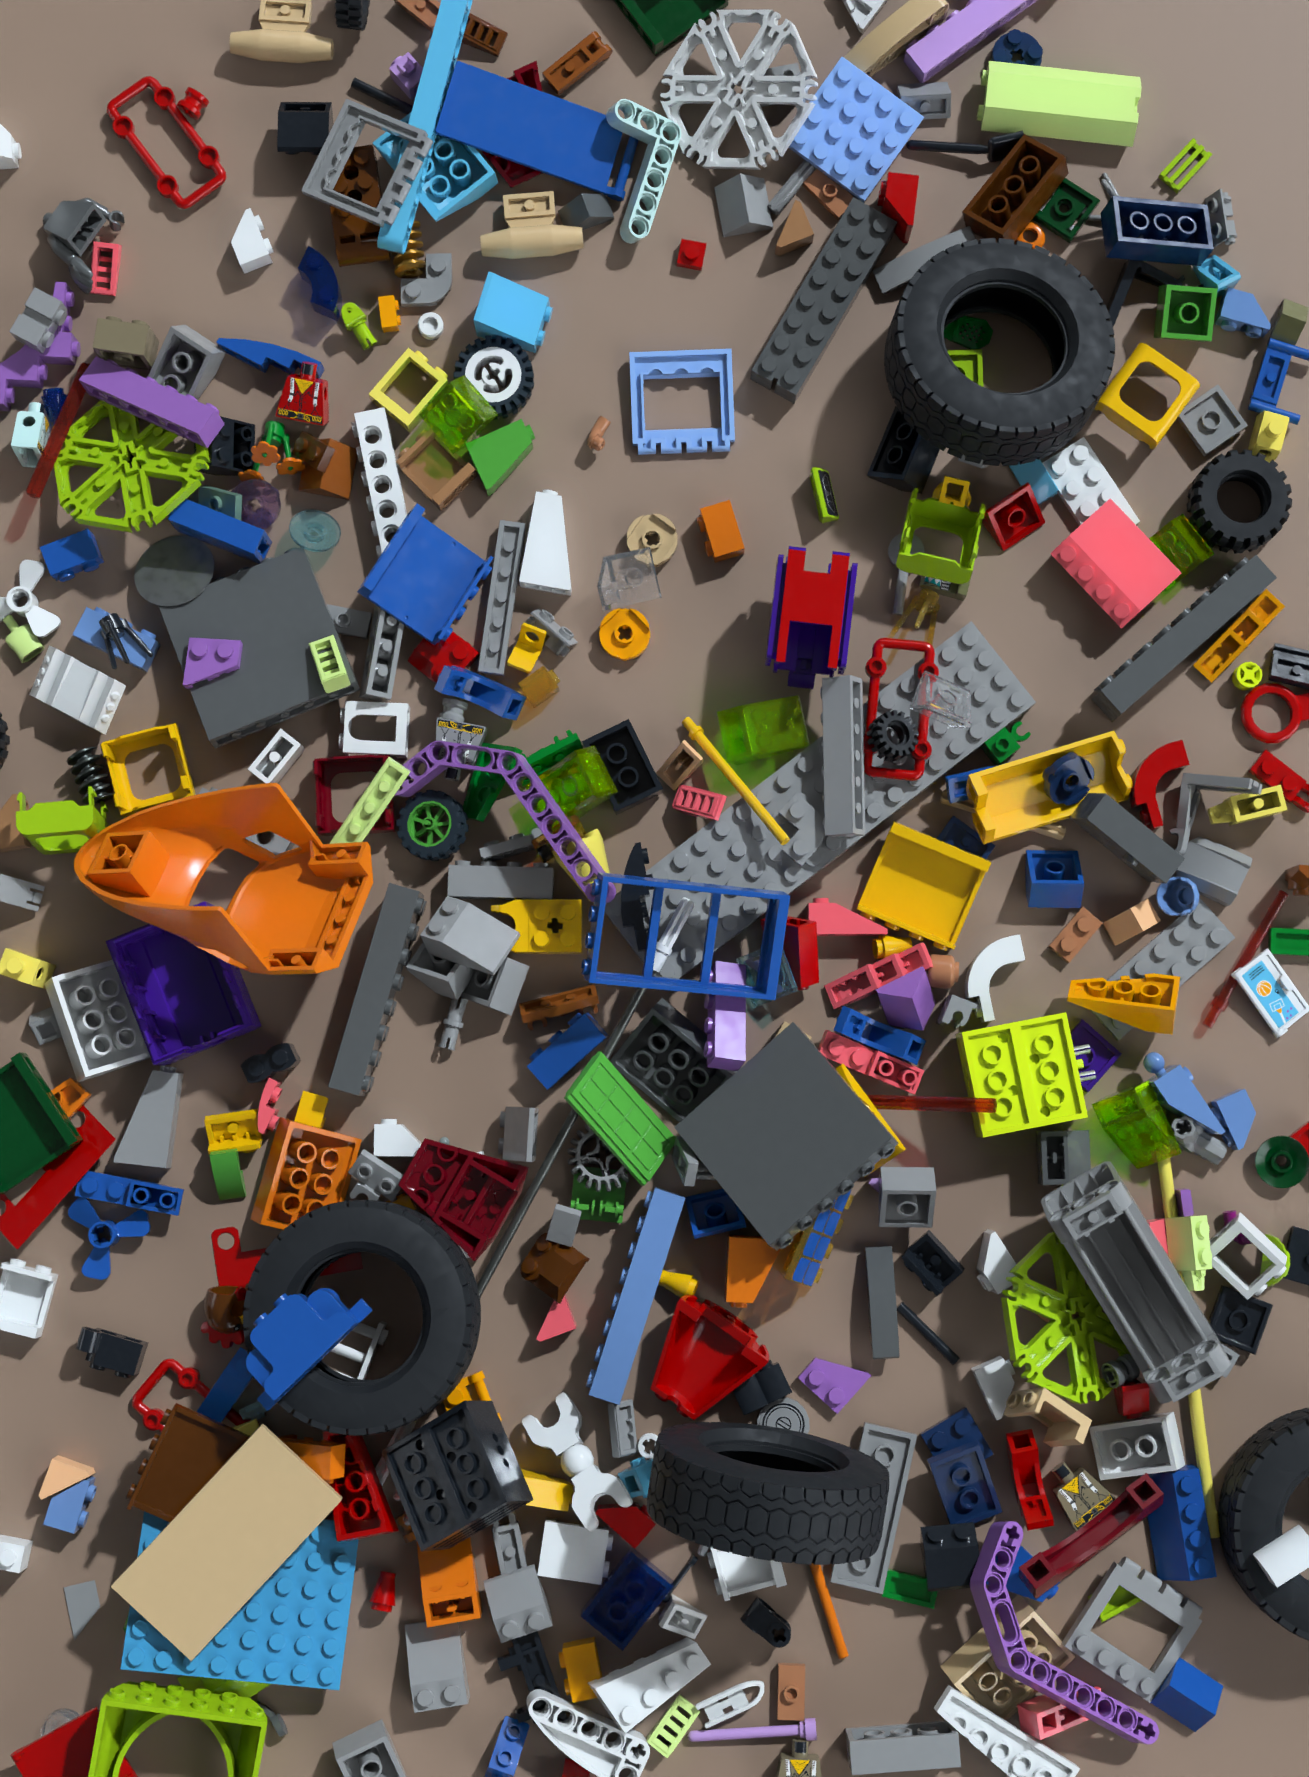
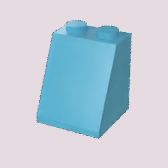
(512, 313)

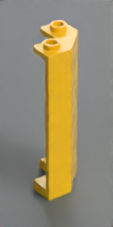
(1013, 795)

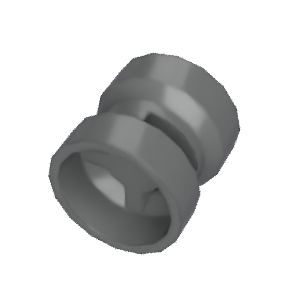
(1119, 1371)

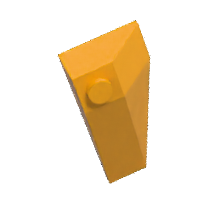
(1141, 1002)

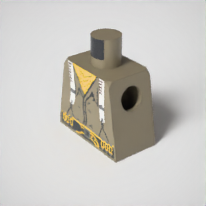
(1079, 1495)
(798, 1762)

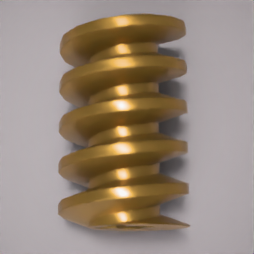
(408, 264)

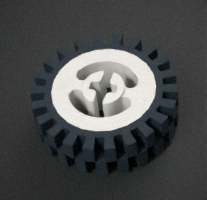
(514, 363)

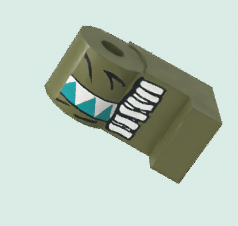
(945, 588)

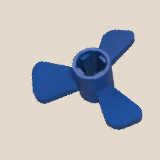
(98, 1262)

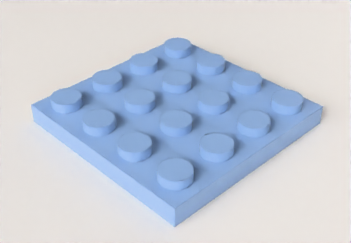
(854, 129)

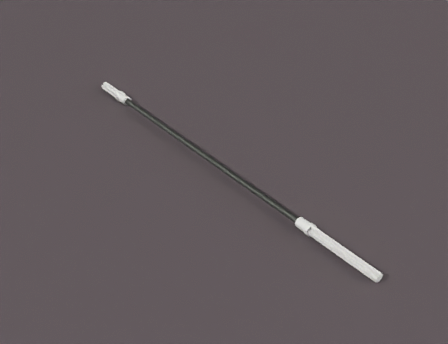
(663, 949)

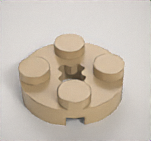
(652, 525)

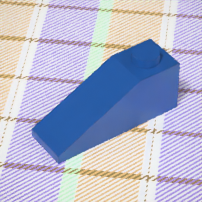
(227, 1388)

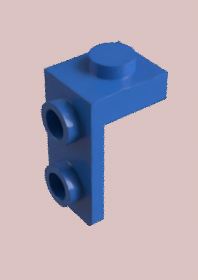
(507, 1748)

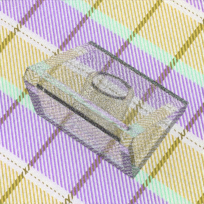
(942, 701)

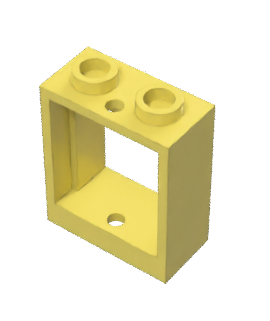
(407, 420)

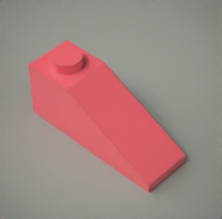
(839, 921)
(1046, 1717)

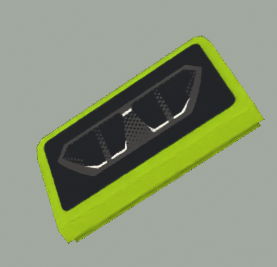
(823, 495)

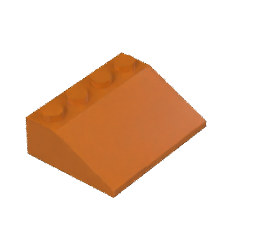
(303, 1172)

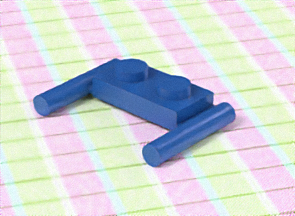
(1271, 378)

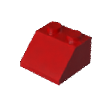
(898, 201)

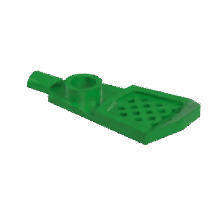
(953, 331)

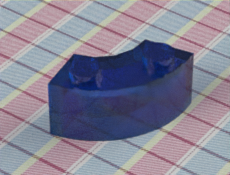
(326, 289)

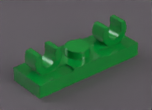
(552, 754)

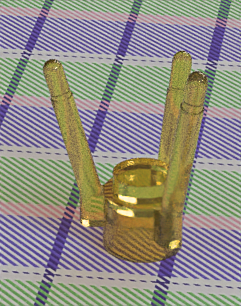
(926, 603)

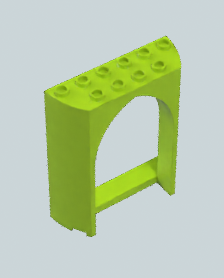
(134, 1706)

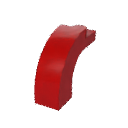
(1145, 779)
(1027, 1479)

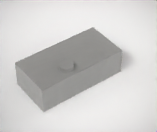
(902, 1747)

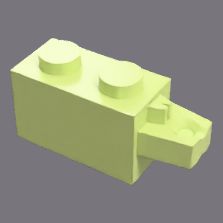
(1189, 1248)

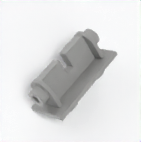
(1219, 208)
(559, 636)

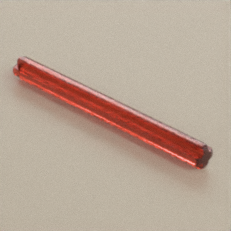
(57, 436)
(931, 1103)

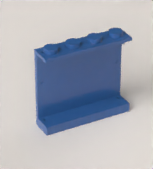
(424, 577)

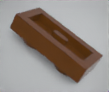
(313, 451)

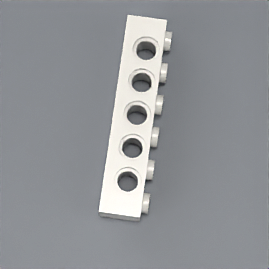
(377, 423)

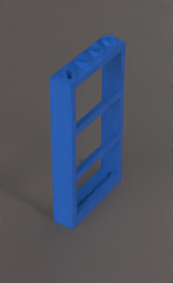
(770, 949)

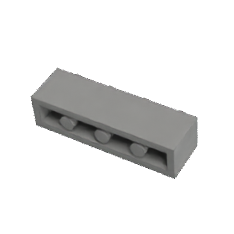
(500, 882)

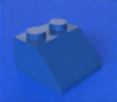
(1053, 879)

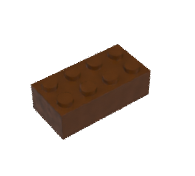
(1016, 190)

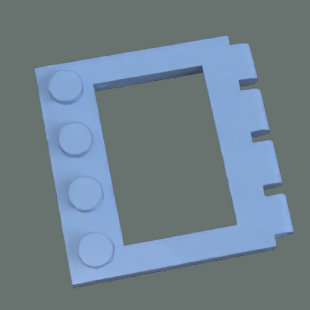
(682, 365)

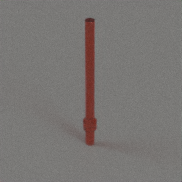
(1221, 1002)

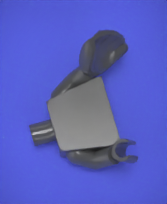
(73, 229)

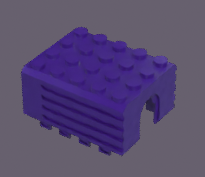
(180, 993)

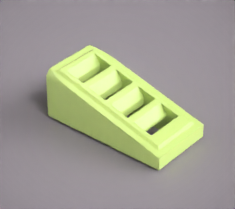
(335, 678)
(652, 1739)

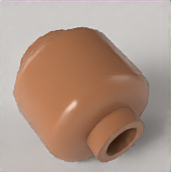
(944, 971)

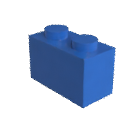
(72, 555)

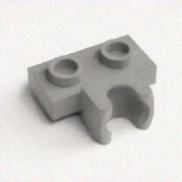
(374, 1177)

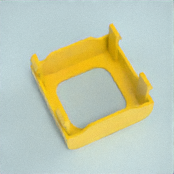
(1131, 421)
(119, 748)

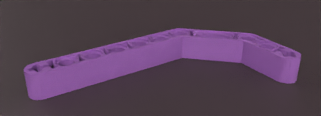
(528, 798)
(1004, 1540)

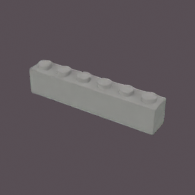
(843, 756)

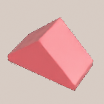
(557, 1321)

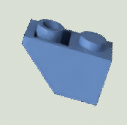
(1242, 313)
(1236, 1117)
(68, 1508)

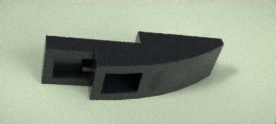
(631, 908)

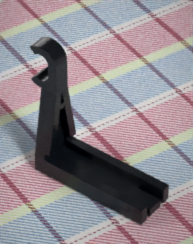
(1142, 272)

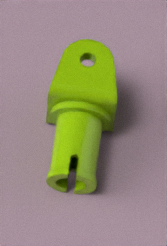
(356, 322)

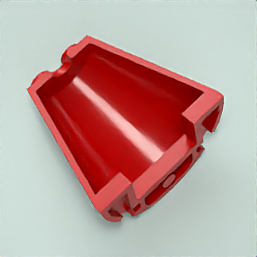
(705, 1356)

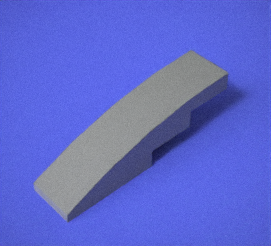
(902, 269)

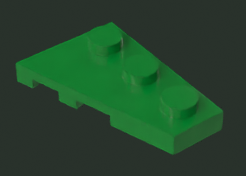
(485, 786)

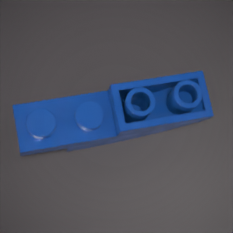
(130, 1192)

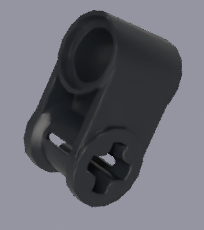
(763, 1620)

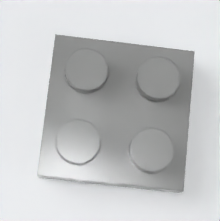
(1211, 420)

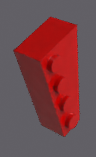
(364, 1505)

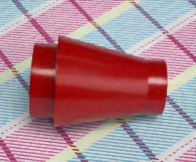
(384, 1592)

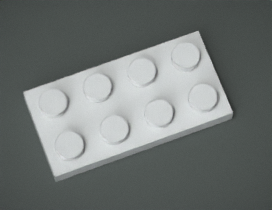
(1084, 482)

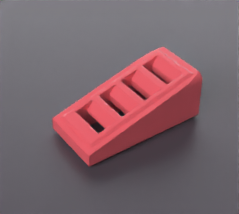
(95, 268)
(697, 802)

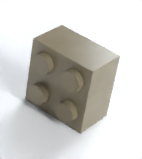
(126, 342)

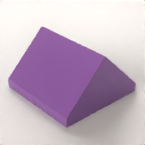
(908, 1000)

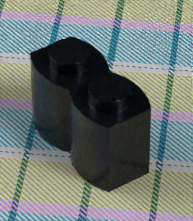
(277, 1059)
(762, 1388)

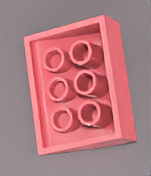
(1116, 563)

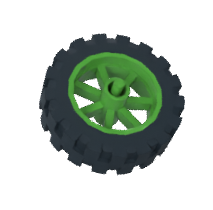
(410, 816)

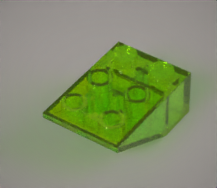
(762, 729)
(1137, 1125)

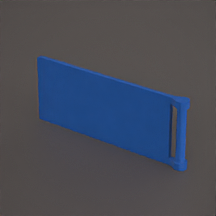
(534, 130)

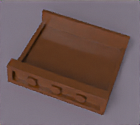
(182, 1461)

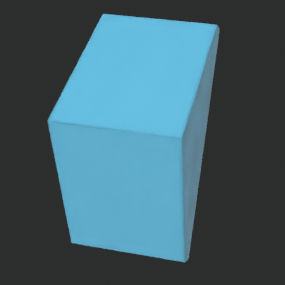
(1217, 274)

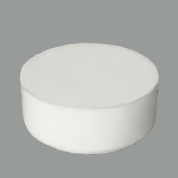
(430, 326)

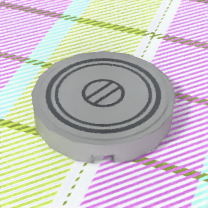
(784, 1414)

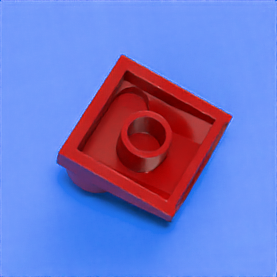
(431, 658)

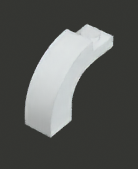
(977, 981)

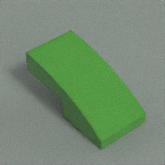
(227, 1174)

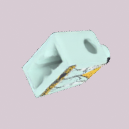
(30, 434)

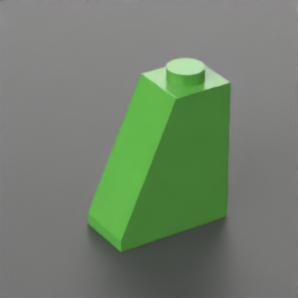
(500, 453)

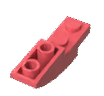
(870, 1062)

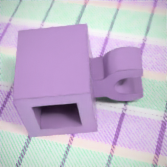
(406, 74)

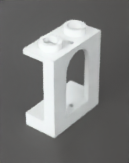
(354, 746)

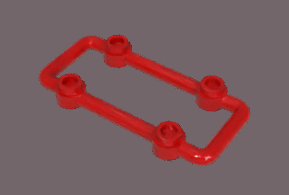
(166, 100)
(875, 669)
(187, 1379)

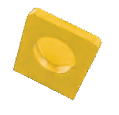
(527, 650)

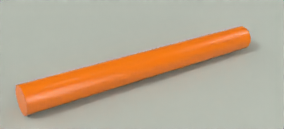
(829, 1611)

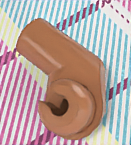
(595, 437)

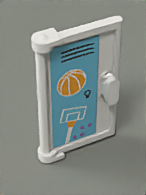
(1268, 994)

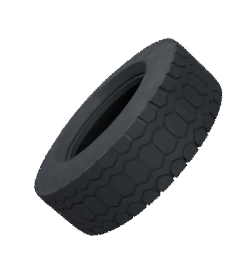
(1023, 286)
(447, 1299)
(768, 1493)
(1253, 1513)

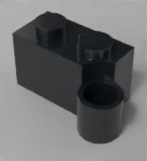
(112, 1351)

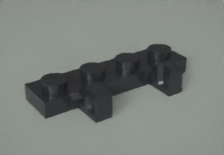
(531, 1659)

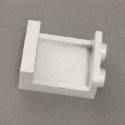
(25, 1297)
(574, 1552)
(743, 1574)

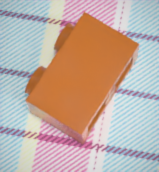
(721, 531)

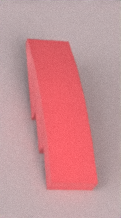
(870, 977)

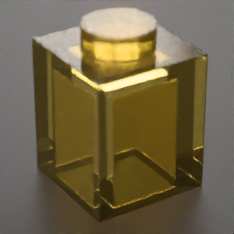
(540, 686)

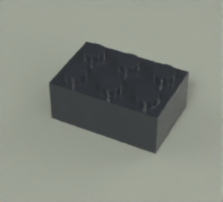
(626, 765)

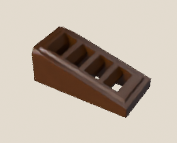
(481, 25)

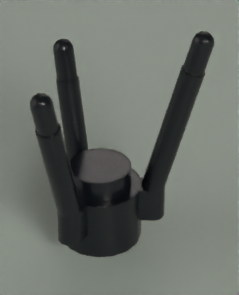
(112, 630)

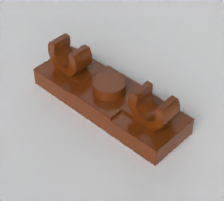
(559, 1005)

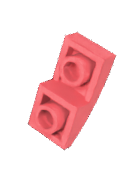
(268, 1115)

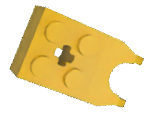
(532, 922)

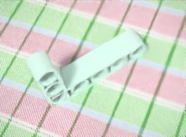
(650, 167)

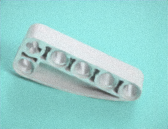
(589, 1747)

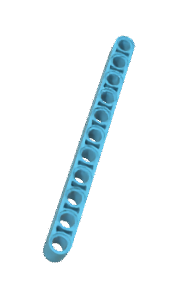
(427, 109)

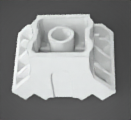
(77, 690)

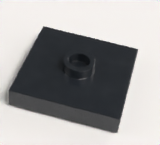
(1299, 1255)
(1239, 1320)

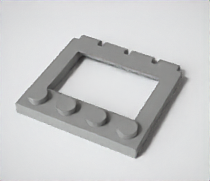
(338, 149)
(1113, 1661)

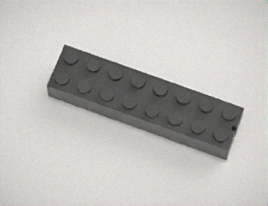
(823, 300)
(1177, 642)
(377, 990)

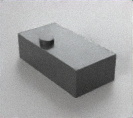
(1127, 838)

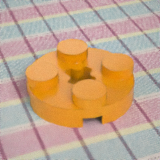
(624, 648)

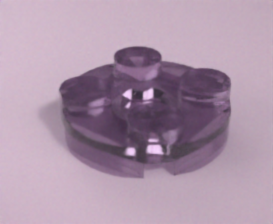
(267, 497)

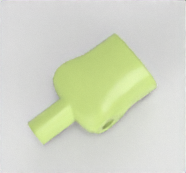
(22, 640)

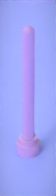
(804, 1729)

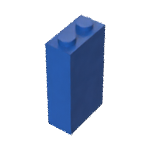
(221, 530)

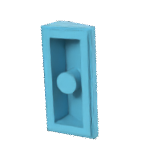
(1037, 477)

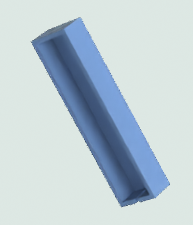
(636, 1296)

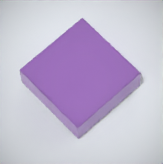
(1184, 1202)

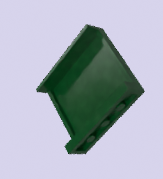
(666, 21)
(31, 1123)

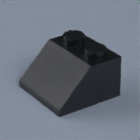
(949, 1555)

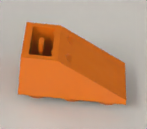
(449, 1584)

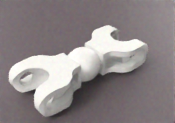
(577, 1461)

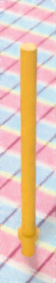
(696, 733)

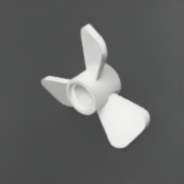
(40, 620)

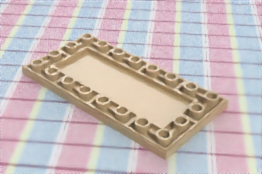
(226, 1542)

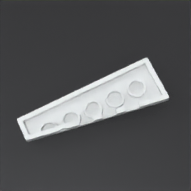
(1000, 1741)

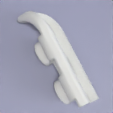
(736, 1699)

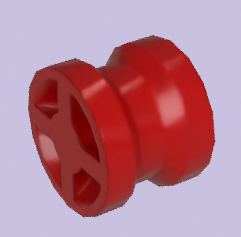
(193, 103)

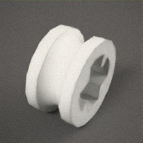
(641, 1447)

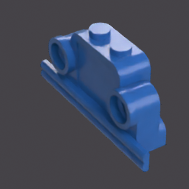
(298, 1338)

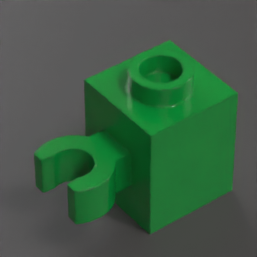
(1003, 744)

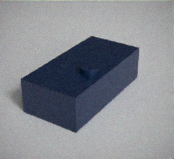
(1156, 231)

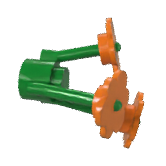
(266, 453)

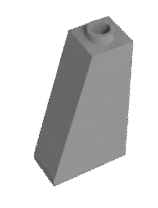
(154, 1122)

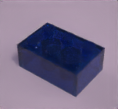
(627, 1598)

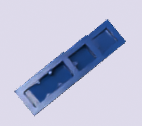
(262, 355)

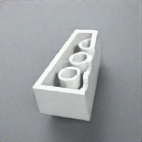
(647, 1683)

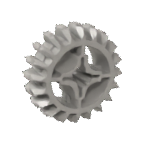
(590, 1158)

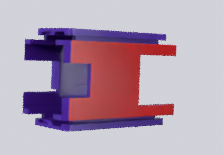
(810, 617)

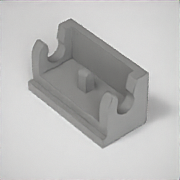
(956, 1009)

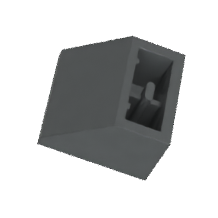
(1062, 1155)

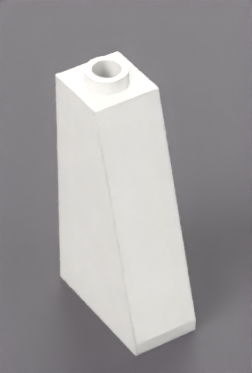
(546, 552)

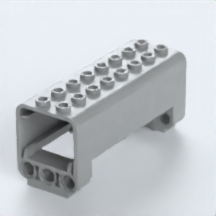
(1135, 1283)

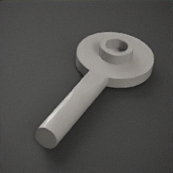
(917, 546)

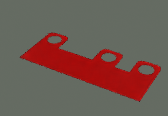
(59, 1178)
(236, 1267)

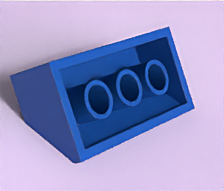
(1181, 1528)

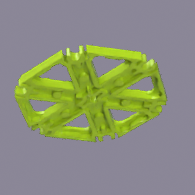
(117, 472)
(1061, 1330)

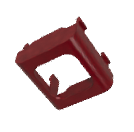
(324, 772)

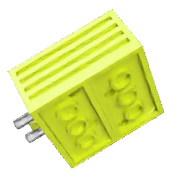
(1028, 1072)

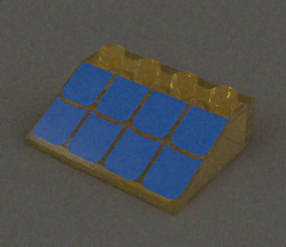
(814, 1244)

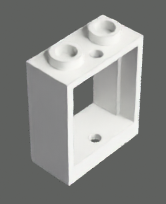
(1238, 1225)

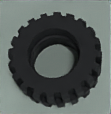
(1262, 479)

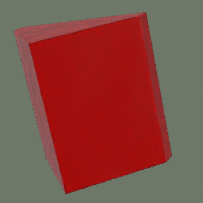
(1013, 517)

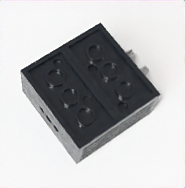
(456, 1475)

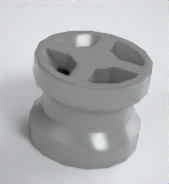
(453, 709)

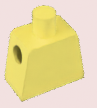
(1268, 434)
(25, 968)

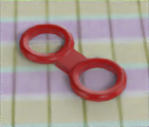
(1298, 712)

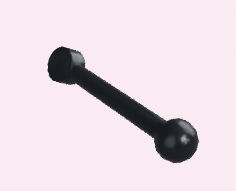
(691, 1562)

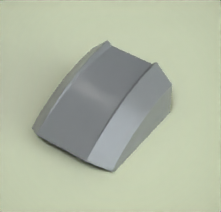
(1214, 869)

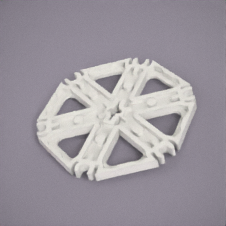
(732, 72)

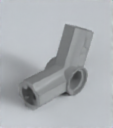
(1193, 1139)

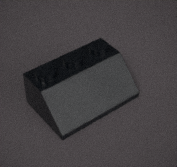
(903, 456)

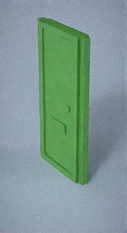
(620, 1118)

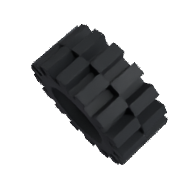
(903, 729)

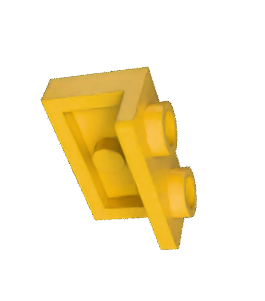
(233, 1131)

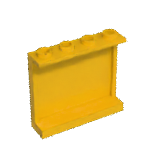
(922, 886)

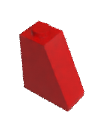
(801, 950)

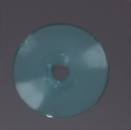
(314, 530)

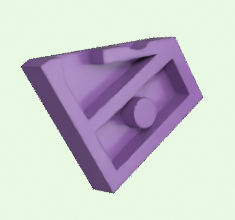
(210, 658)
(833, 1382)

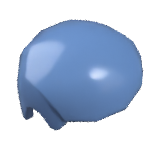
(1177, 896)

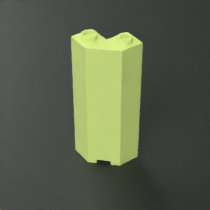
(1060, 103)

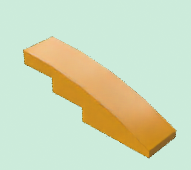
(1238, 635)

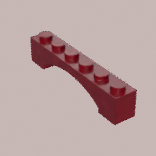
(1123, 1513)

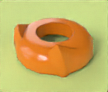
(1038, 230)

